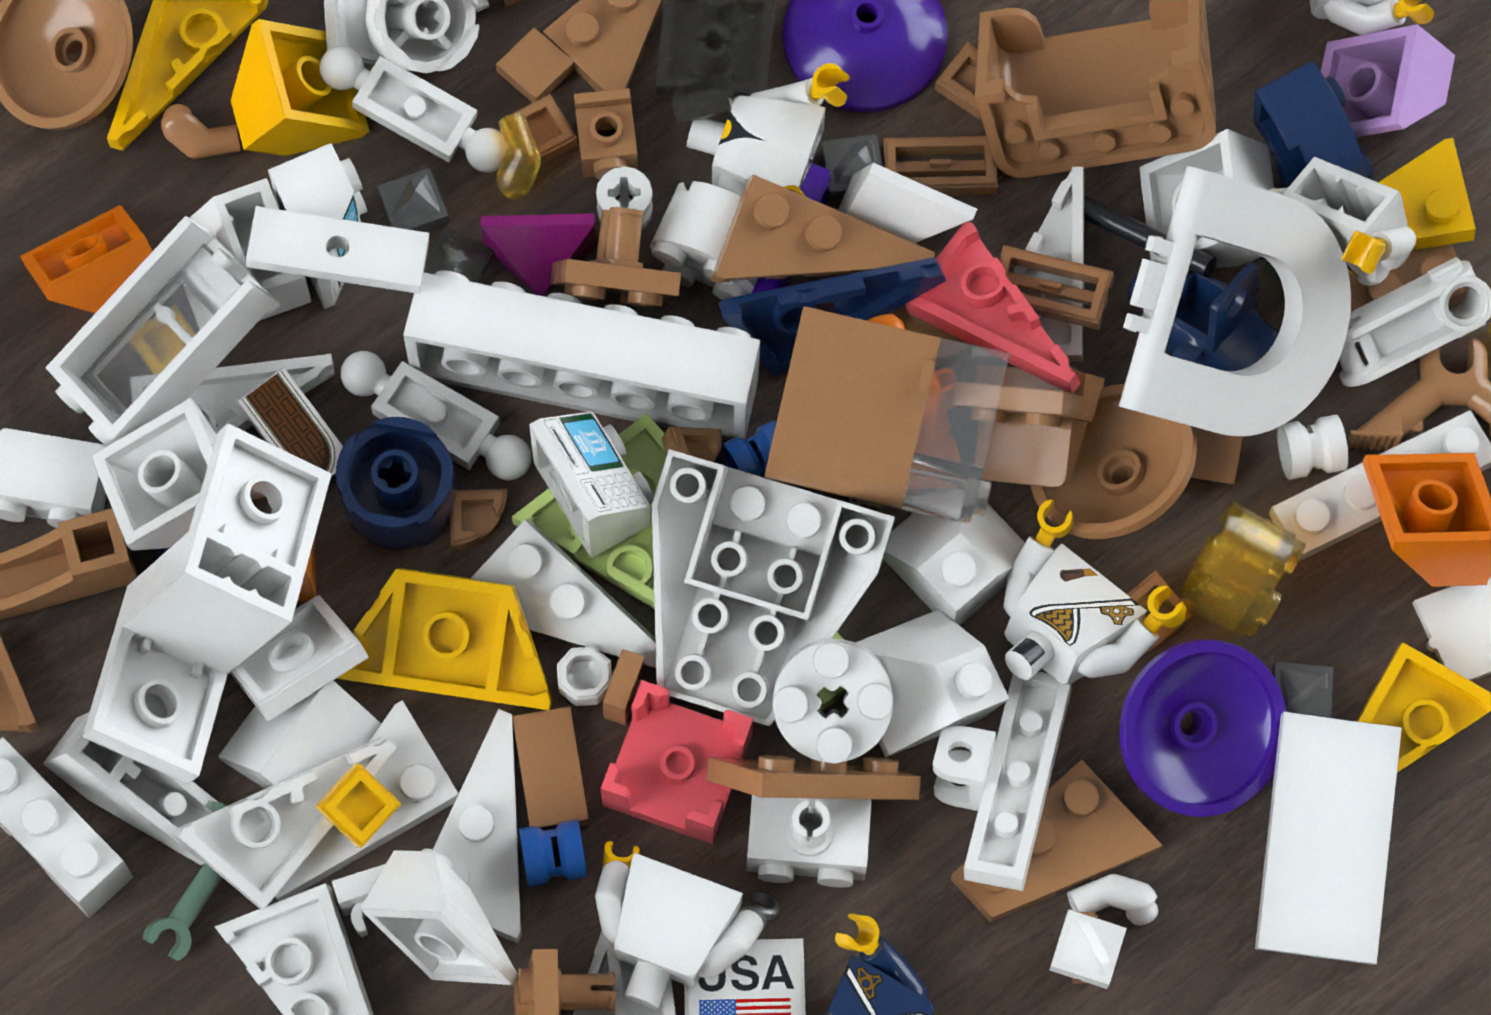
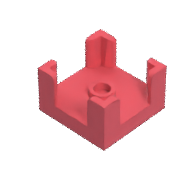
(666, 761)

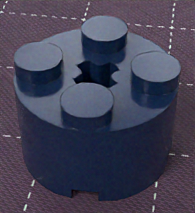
(372, 464)

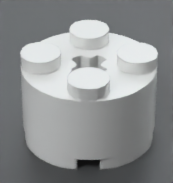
(694, 236)
(833, 735)

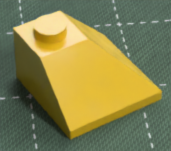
(282, 97)

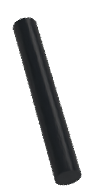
(1138, 233)

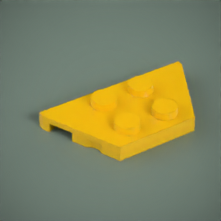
(451, 640)

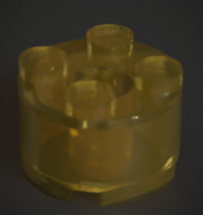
(1239, 570)

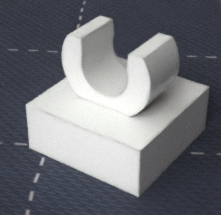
(352, 892)

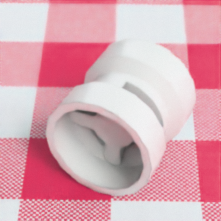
(1317, 446)

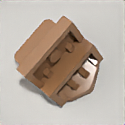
(1039, 429)

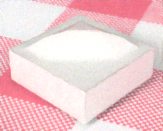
(1087, 949)

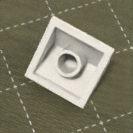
(300, 737)

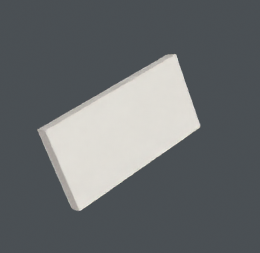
(1328, 838)

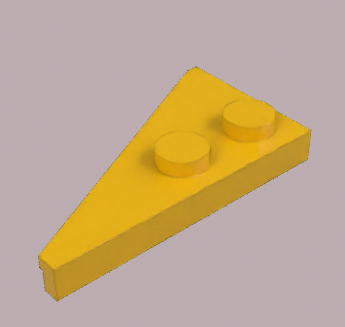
(172, 52)
(1435, 197)
(1424, 701)

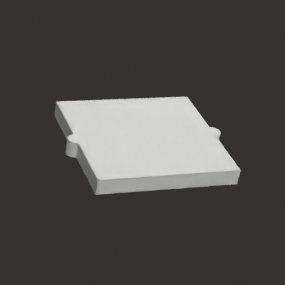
(1459, 628)

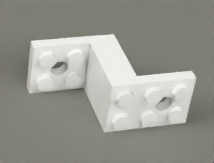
(208, 604)

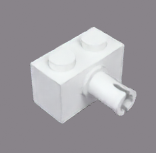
(809, 839)

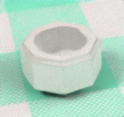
(584, 676)

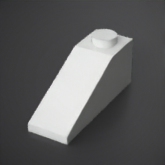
(128, 788)

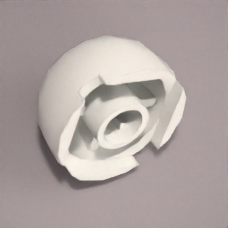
(422, 33)

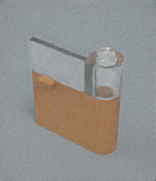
(887, 416)

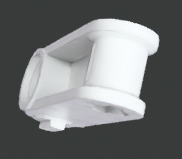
(1412, 322)

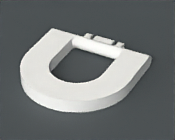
(1312, 326)

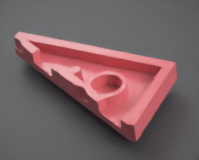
(990, 311)

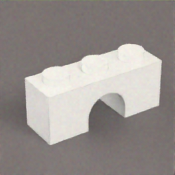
(57, 835)

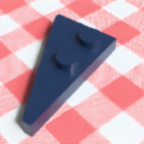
(776, 313)

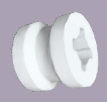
(625, 182)

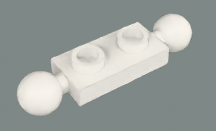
(413, 108)
(456, 420)

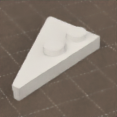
(1062, 238)
(562, 597)
(410, 776)
(272, 832)
(483, 833)

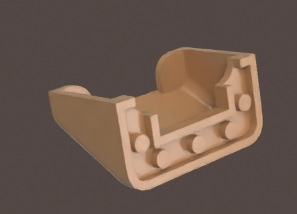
(1094, 91)

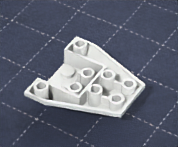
(750, 579)

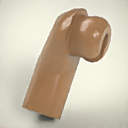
(194, 137)

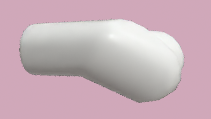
(1119, 892)

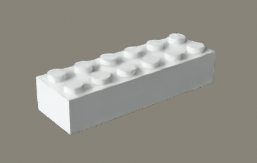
(582, 354)

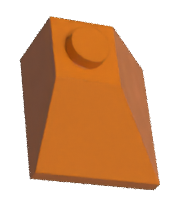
(89, 261)
(1435, 514)

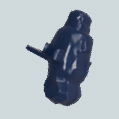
(1219, 322)

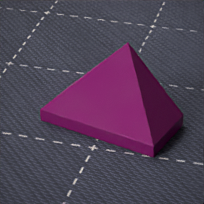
(533, 242)

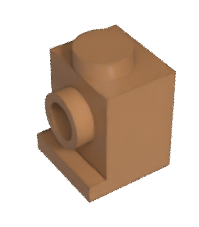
(605, 114)

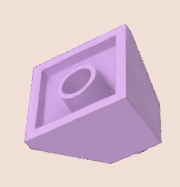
(1389, 77)

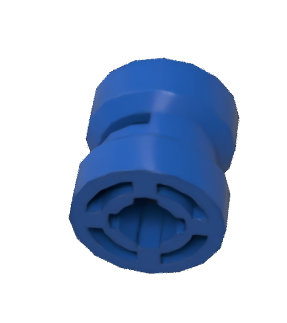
(751, 453)
(539, 853)

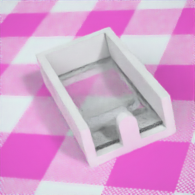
(160, 333)

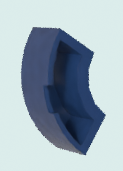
(1306, 120)

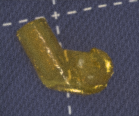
(521, 157)

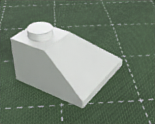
(902, 204)
(157, 476)
(954, 563)
(936, 679)
(436, 920)

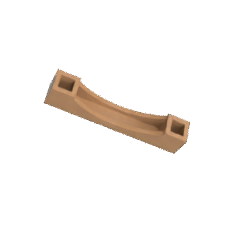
(65, 565)

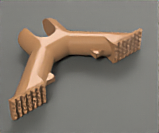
(1433, 389)

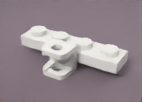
(1004, 778)

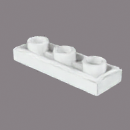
(302, 245)

